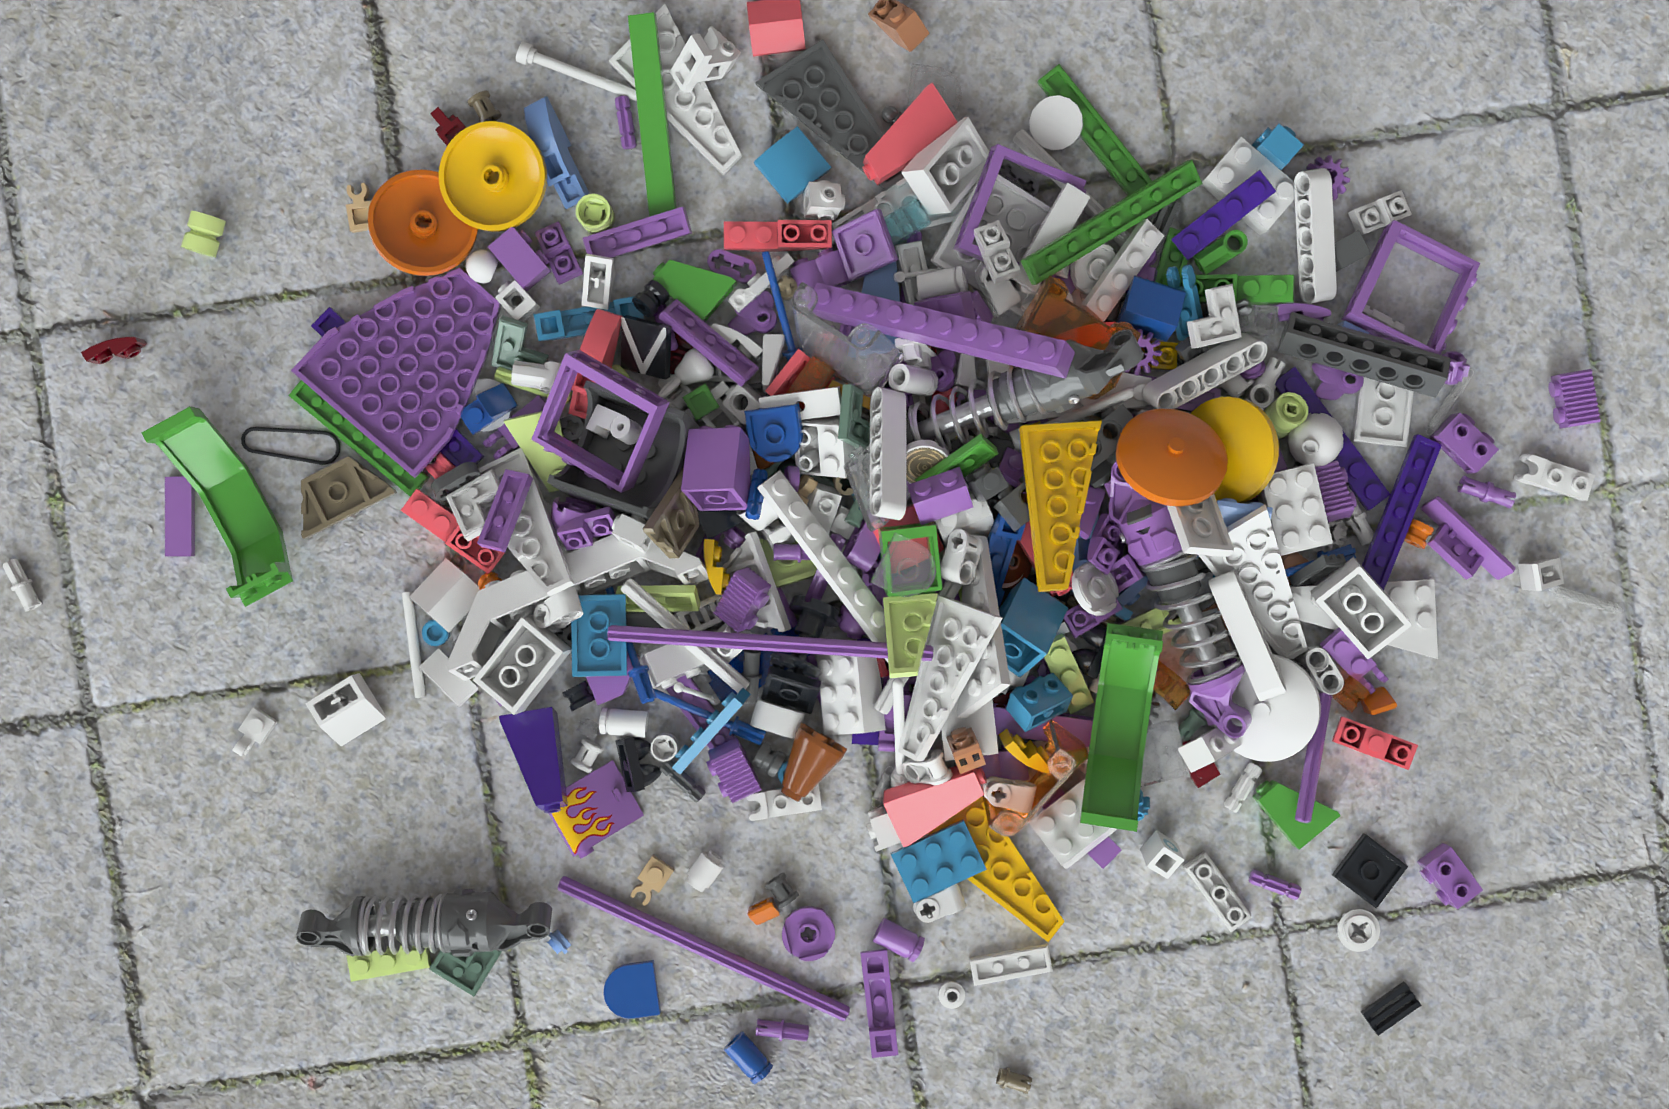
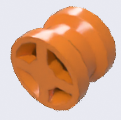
(1418, 534)

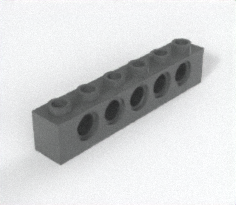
(1364, 355)
(1012, 506)

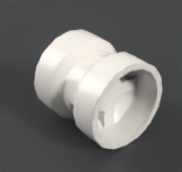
(665, 746)

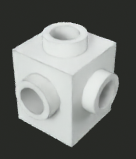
(823, 200)

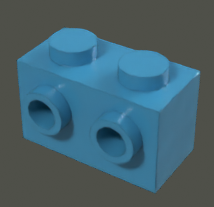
(1278, 145)
(1038, 701)

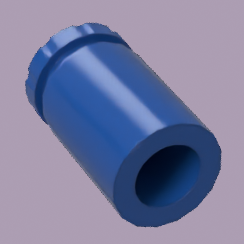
(748, 1057)

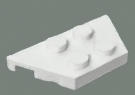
(752, 556)

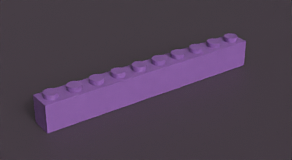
(945, 330)

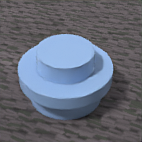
(558, 942)

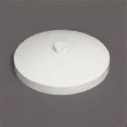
(1280, 723)

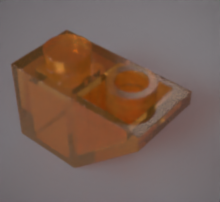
(1170, 686)

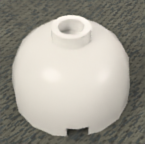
(1316, 440)

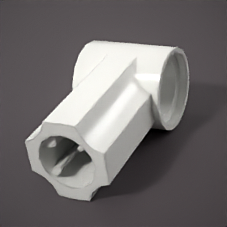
(535, 375)

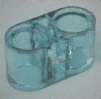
(906, 221)

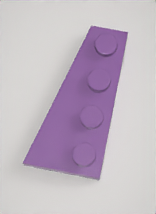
(1013, 469)

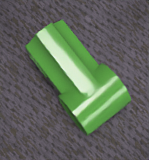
(1219, 252)

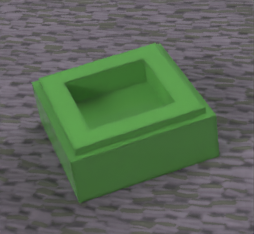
(701, 402)

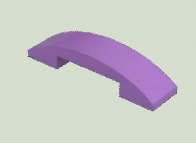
(879, 1003)

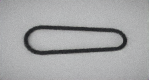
(291, 431)

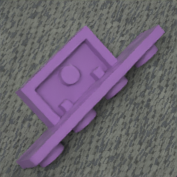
(1461, 544)

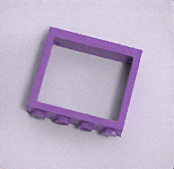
(985, 186)
(1430, 249)
(572, 454)

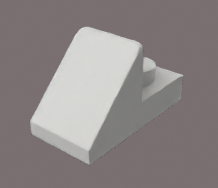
(777, 534)

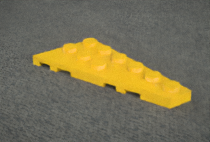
(1057, 485)
(1007, 874)

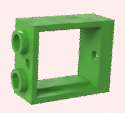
(915, 531)

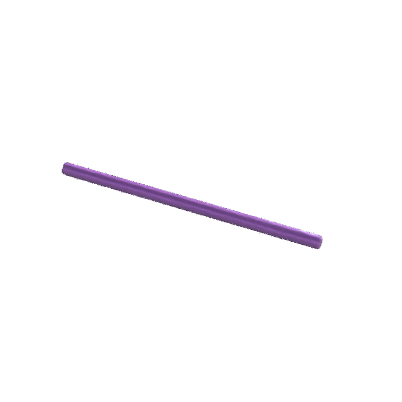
(753, 642)
(703, 948)

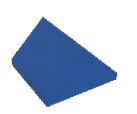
(1152, 308)

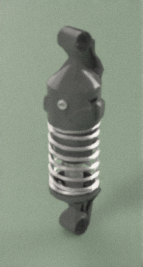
(452, 921)

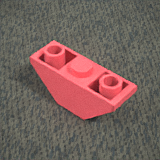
(1374, 743)

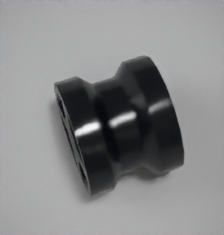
(578, 695)

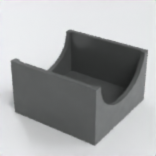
(658, 472)

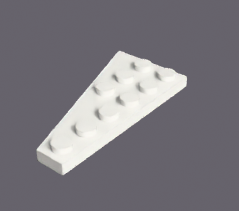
(689, 112)
(1264, 581)
(958, 640)

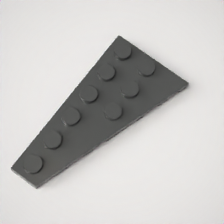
(826, 102)

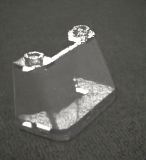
(858, 359)

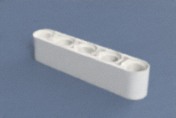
(1315, 235)
(1204, 372)
(888, 453)
(1247, 635)

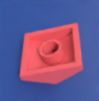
(775, 26)

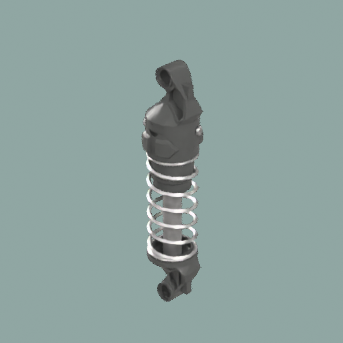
(1025, 392)

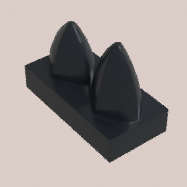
(1090, 660)
(636, 775)

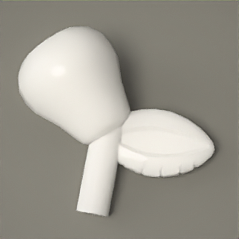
(691, 370)

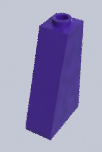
(538, 751)

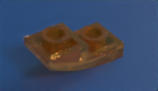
(813, 377)

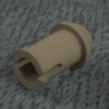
(1013, 1080)

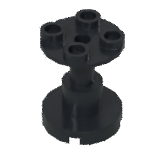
(811, 622)

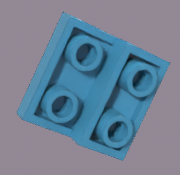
(792, 164)

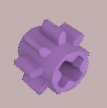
(1457, 368)

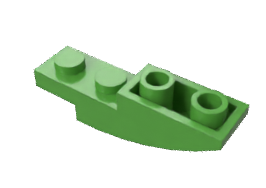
(1255, 288)

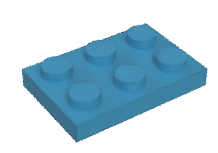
(590, 644)
(938, 861)

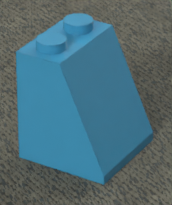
(1029, 625)

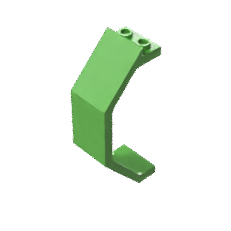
(231, 500)
(1120, 727)

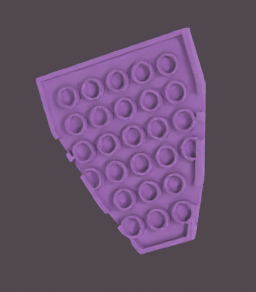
(407, 365)

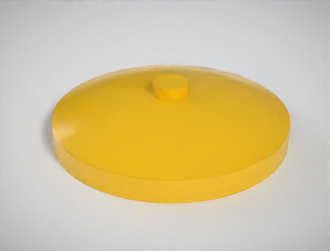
(492, 176)
(1249, 445)

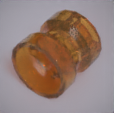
(1351, 694)

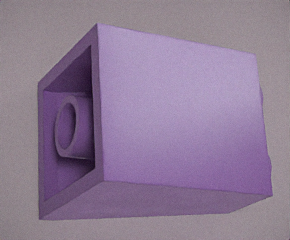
(717, 468)

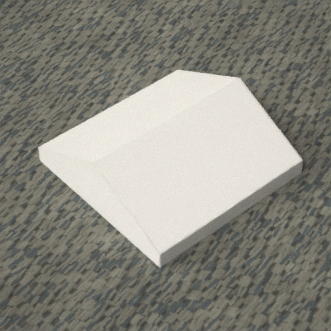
(446, 595)

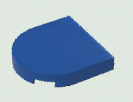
(775, 431)
(633, 990)

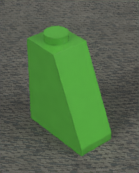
(694, 287)
(1281, 804)

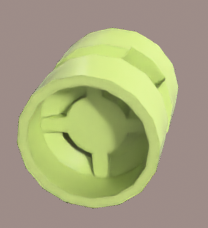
(595, 213)
(203, 234)
(1287, 413)

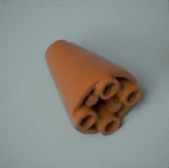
(809, 761)

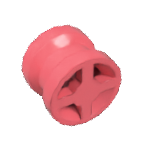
(440, 466)

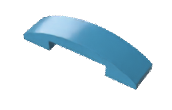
(575, 322)

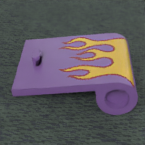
(594, 810)

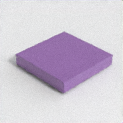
(865, 244)

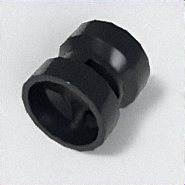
(651, 298)

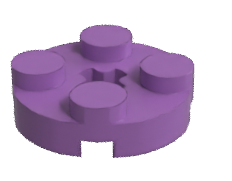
(802, 947)

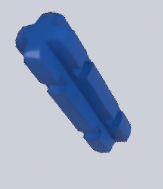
(755, 498)

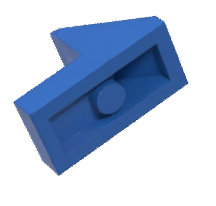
(488, 408)

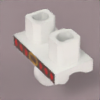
(916, 353)

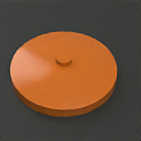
(416, 227)
(1171, 457)

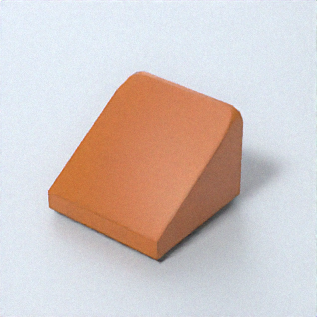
(1378, 702)
(763, 911)

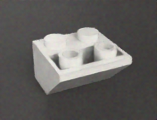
(821, 449)
(346, 709)

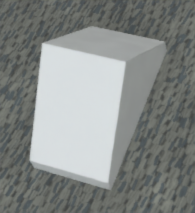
(598, 281)
(1540, 574)

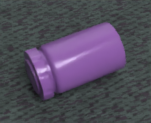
(898, 940)

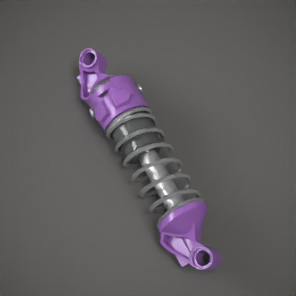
(1175, 578)

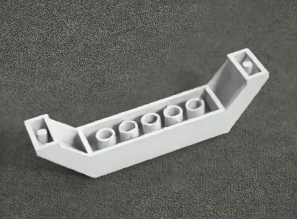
(592, 570)

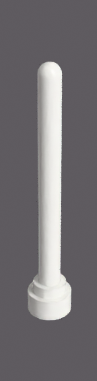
(529, 55)
(1082, 412)
(897, 777)

